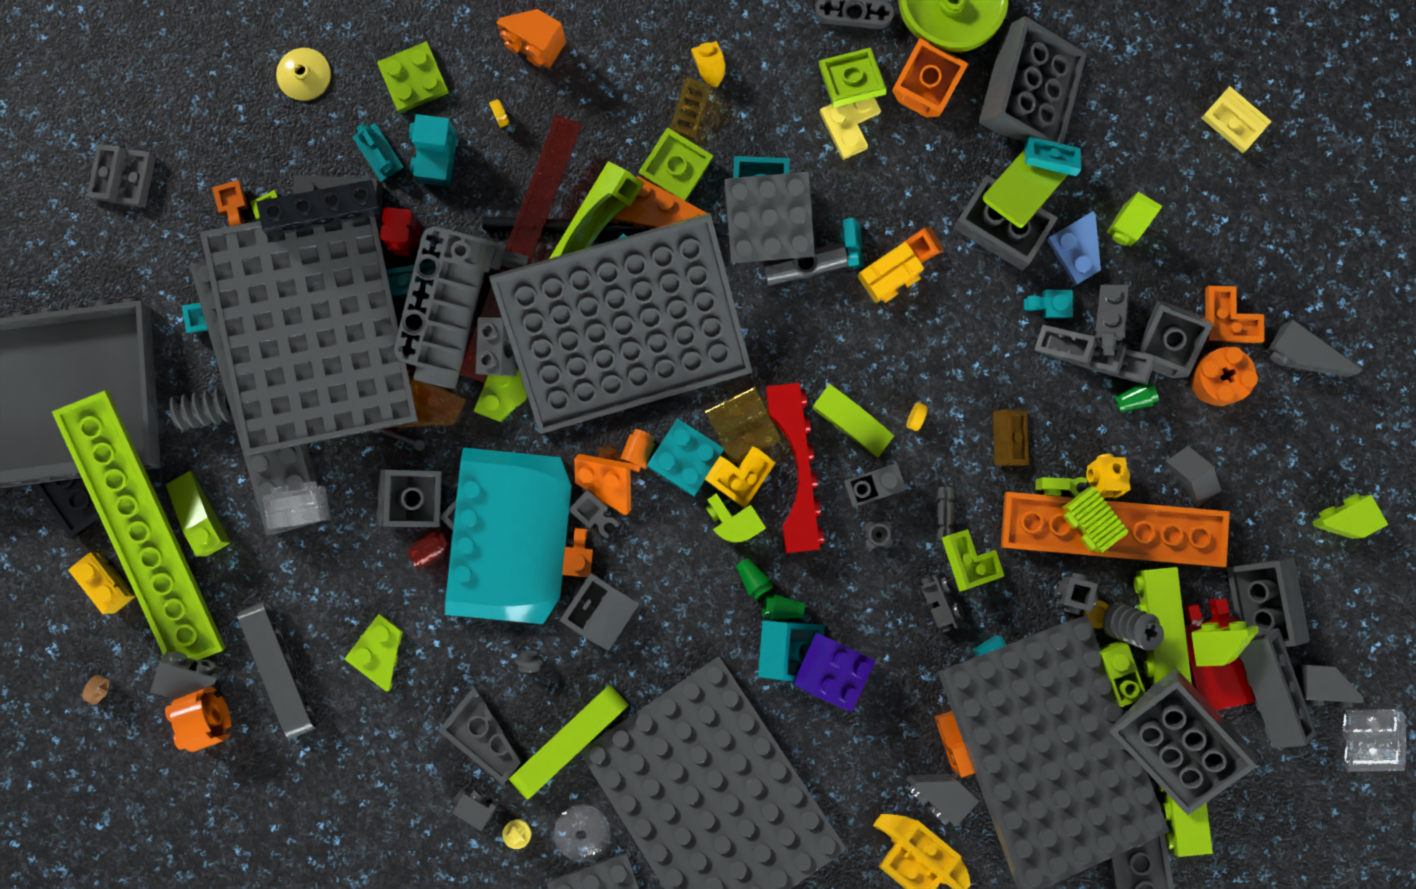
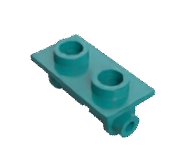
(377, 151)

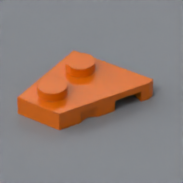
(606, 479)

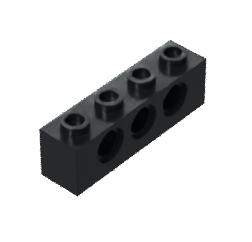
(318, 208)

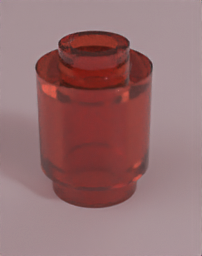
(429, 549)

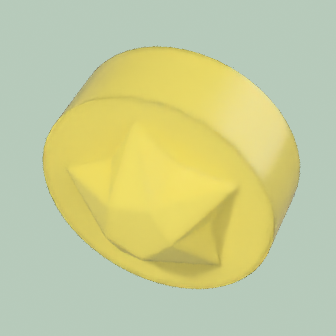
(517, 834)

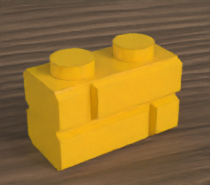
(890, 273)
(102, 583)

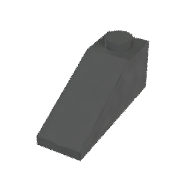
(1301, 349)

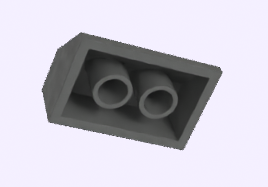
(1270, 597)

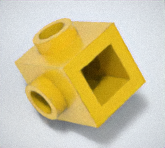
(1109, 476)

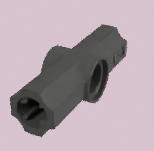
(825, 260)

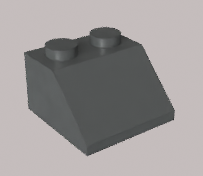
(409, 498)

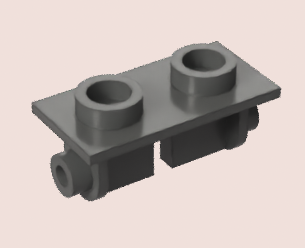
(940, 591)

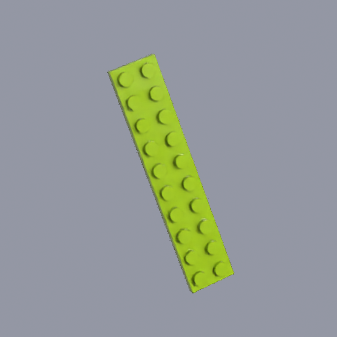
(138, 526)

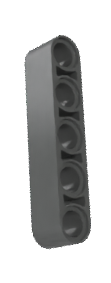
(277, 670)

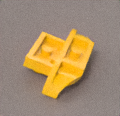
(919, 856)

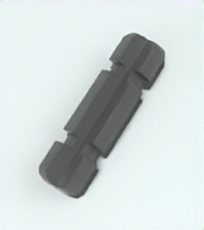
(945, 511)

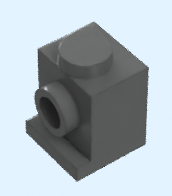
(474, 808)

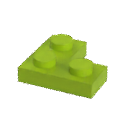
(966, 565)

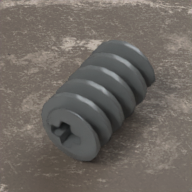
(199, 411)
(1133, 626)

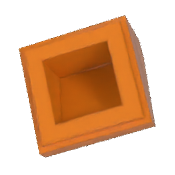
(924, 244)

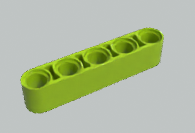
(568, 742)

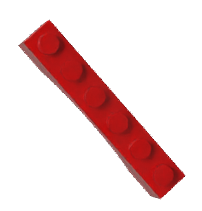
(786, 411)

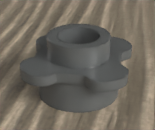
(885, 539)

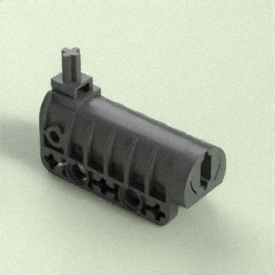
(450, 302)

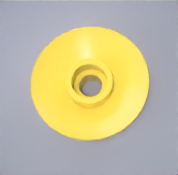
(312, 82)

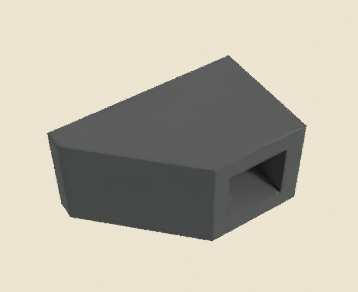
(874, 485)
(182, 675)
(1326, 683)

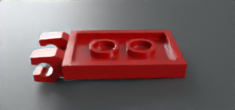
(1219, 685)

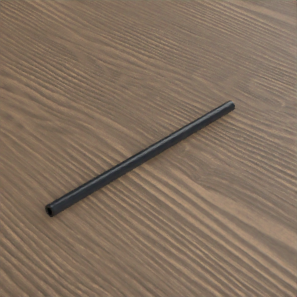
(561, 226)

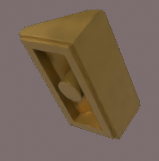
(1010, 437)

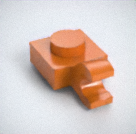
(230, 201)
(577, 558)

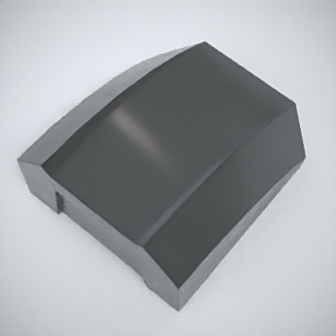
(1174, 339)

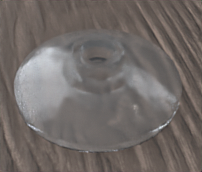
(582, 818)

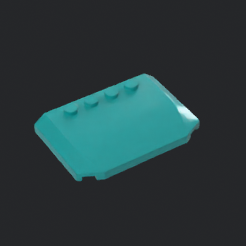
(508, 536)

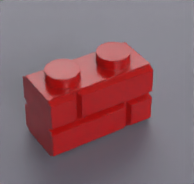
(400, 231)

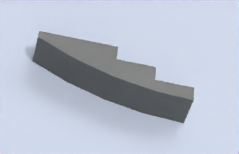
(1088, 353)

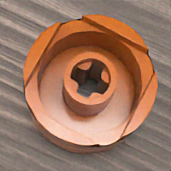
(1238, 372)
(199, 720)

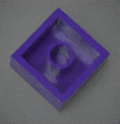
(834, 672)

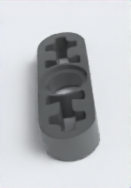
(845, 20)

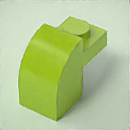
(736, 528)

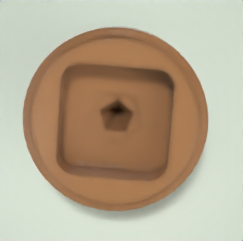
(95, 689)

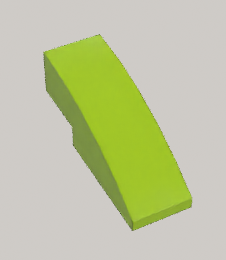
(853, 420)

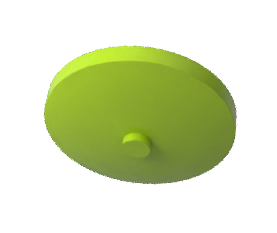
(954, 23)

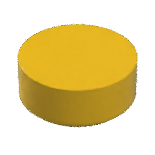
(499, 113)
(917, 416)
(1097, 614)

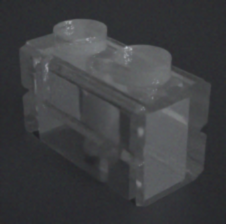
(296, 507)

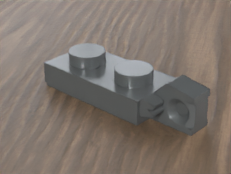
(1112, 316)

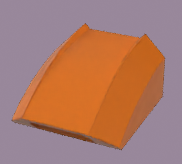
(928, 79)

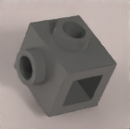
(1086, 593)

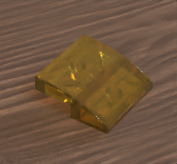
(742, 425)

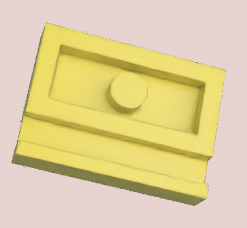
(1236, 119)

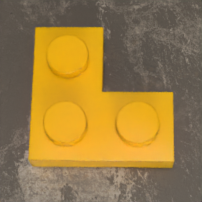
(741, 482)

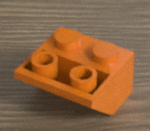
(533, 35)

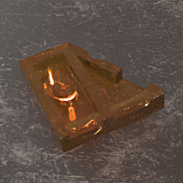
(434, 405)

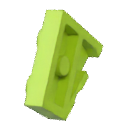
(377, 652)

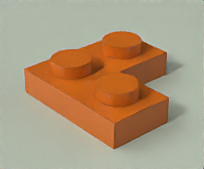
(1227, 324)

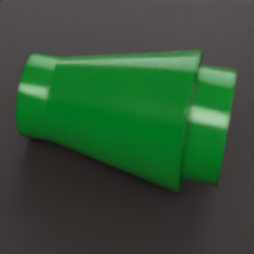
(1137, 397)
(754, 580)
(781, 608)

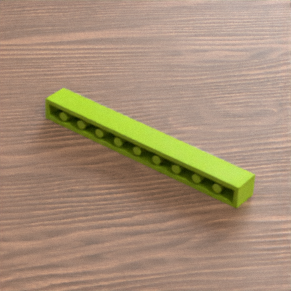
(1161, 596)

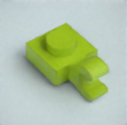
(1054, 486)

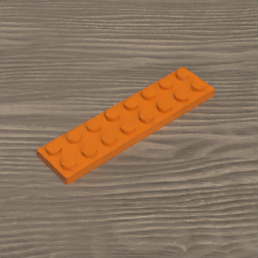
(1154, 531)

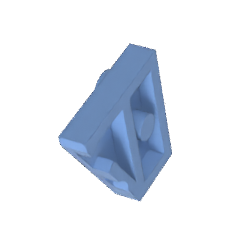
(1078, 248)

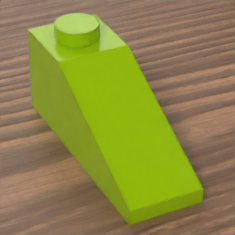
(196, 516)

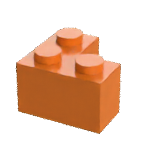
(954, 744)

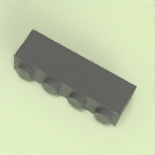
(1277, 690)

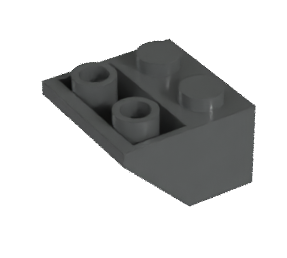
(599, 612)
(946, 794)

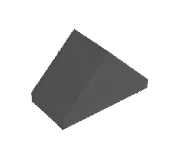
(1194, 475)

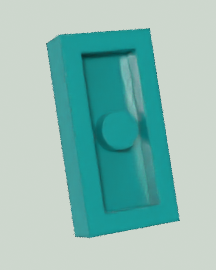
(1052, 156)

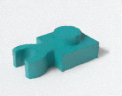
(852, 238)

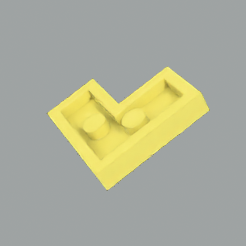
(843, 125)

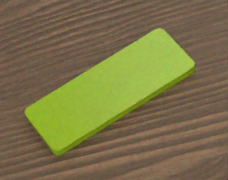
(1022, 190)

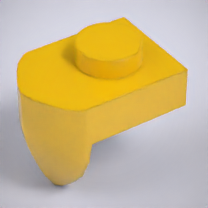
(709, 62)

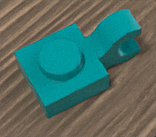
(1054, 303)

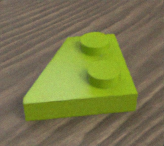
(501, 396)

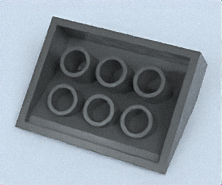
(1032, 84)
(1183, 742)

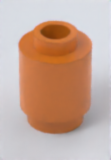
(638, 450)

